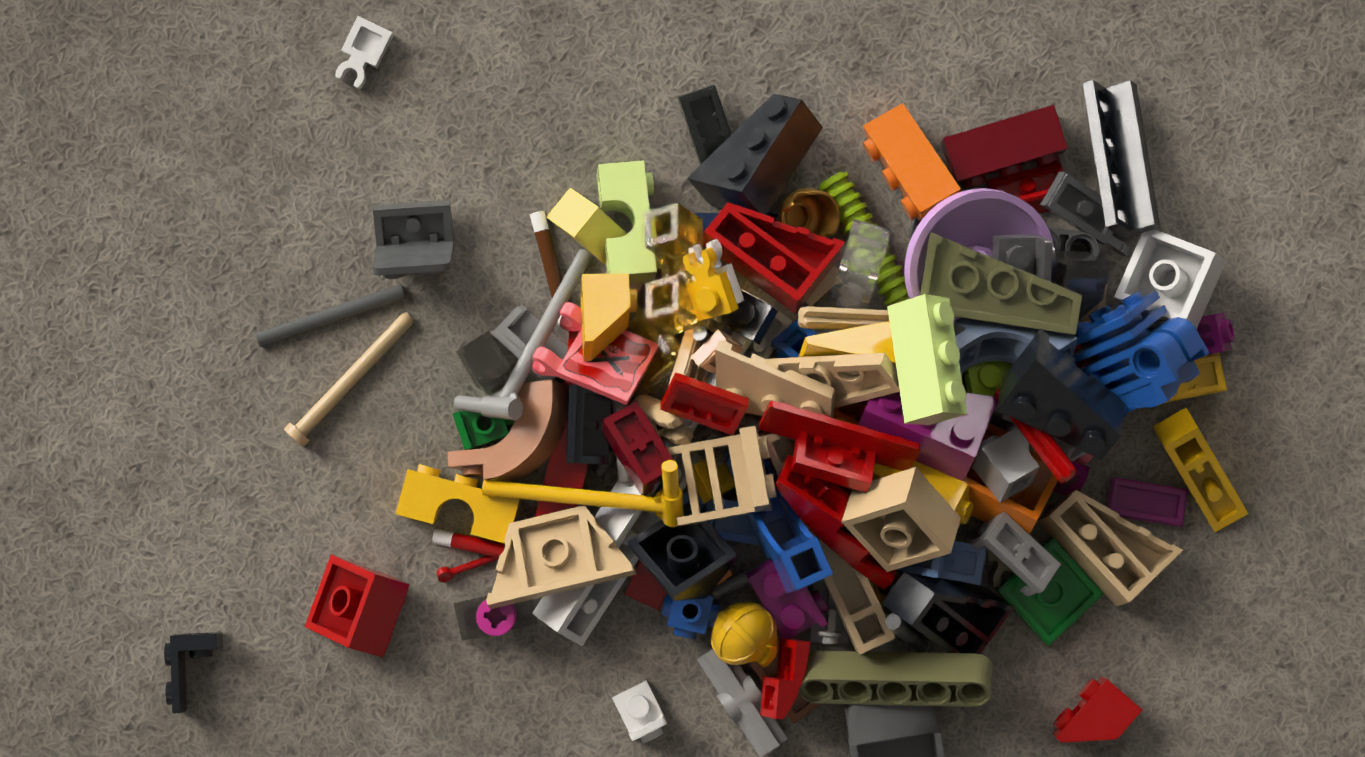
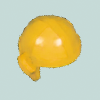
(745, 635)

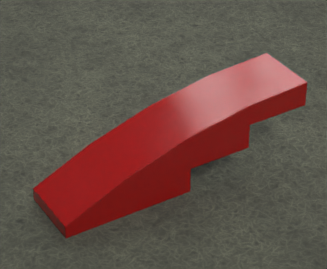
(822, 510)

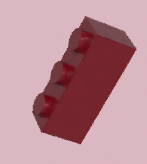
(1004, 147)

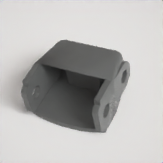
(892, 731)

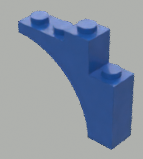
(788, 542)

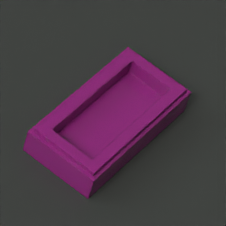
(1147, 501)

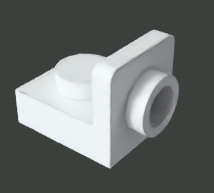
(640, 712)

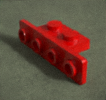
(835, 448)

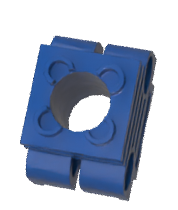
(1137, 361)

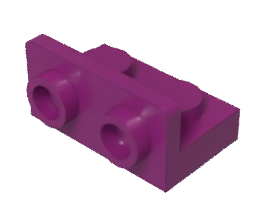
(791, 610)

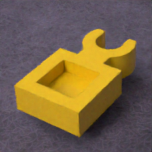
(709, 291)

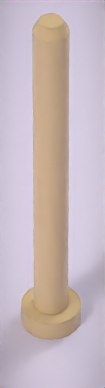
(349, 379)

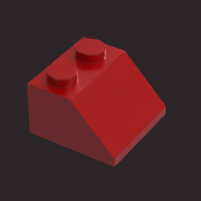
(357, 606)

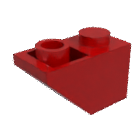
(1098, 716)

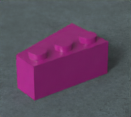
(944, 445)

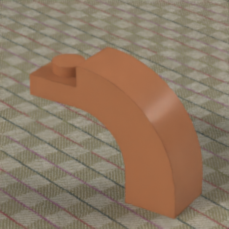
(529, 440)

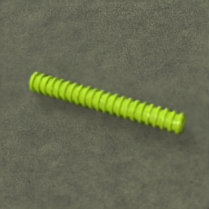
(890, 277)

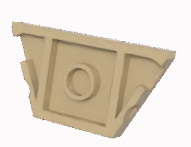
(555, 556)

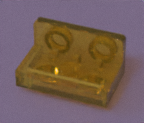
(662, 365)

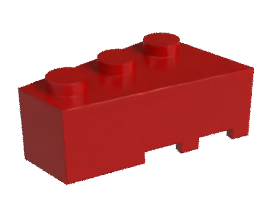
(773, 255)

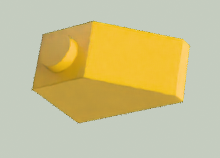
(604, 310)

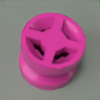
(503, 618)

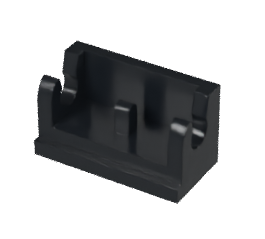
(585, 425)

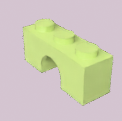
(626, 189)

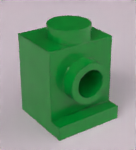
(472, 436)

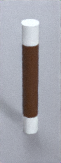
(547, 251)

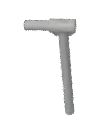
(506, 403)

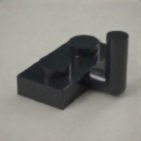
(750, 321)

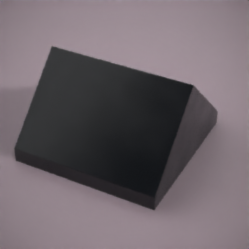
(684, 558)

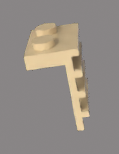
(748, 467)

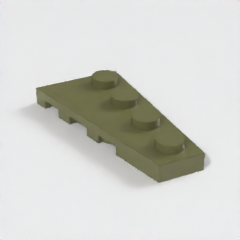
(995, 290)

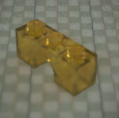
(669, 236)

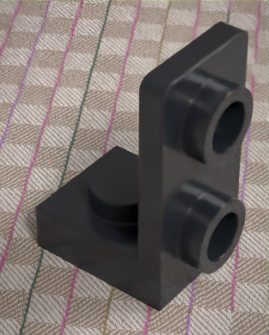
(174, 655)

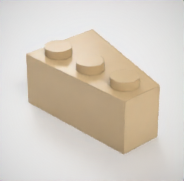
(1107, 547)

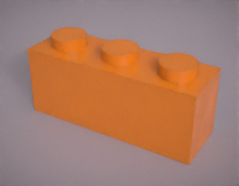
(908, 162)

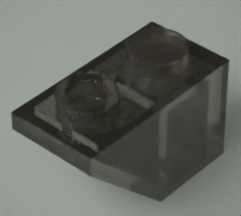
(486, 363)

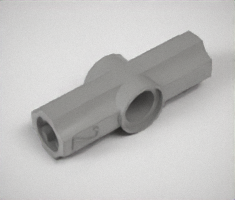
(742, 702)

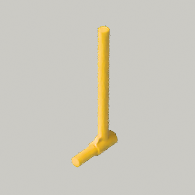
(666, 503)

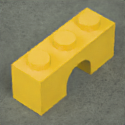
(427, 492)

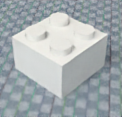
(1176, 270)

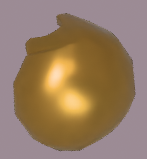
(811, 210)

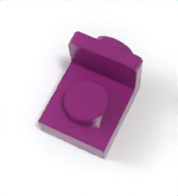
(1216, 333)

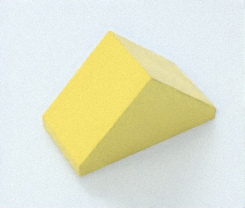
(585, 223)

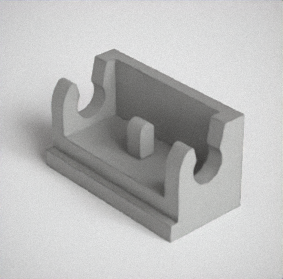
(517, 331)
(1018, 552)

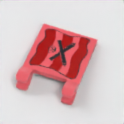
(611, 373)

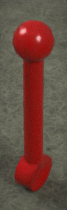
(445, 574)

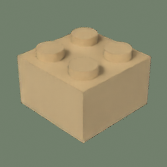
(902, 520)

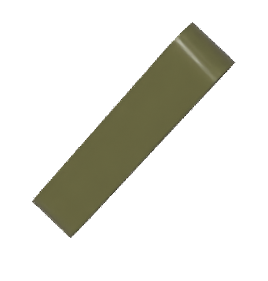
(897, 678)

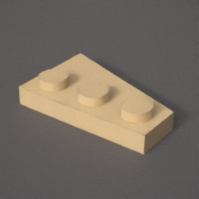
(765, 384)

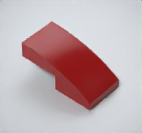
(781, 691)

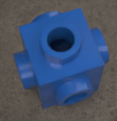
(690, 627)

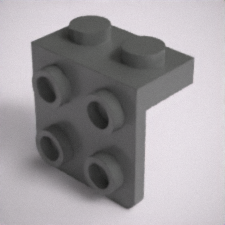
(413, 238)

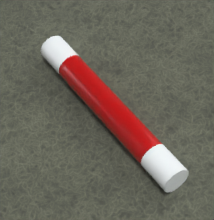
(468, 543)

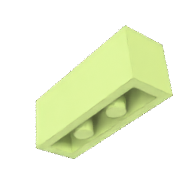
(927, 360)

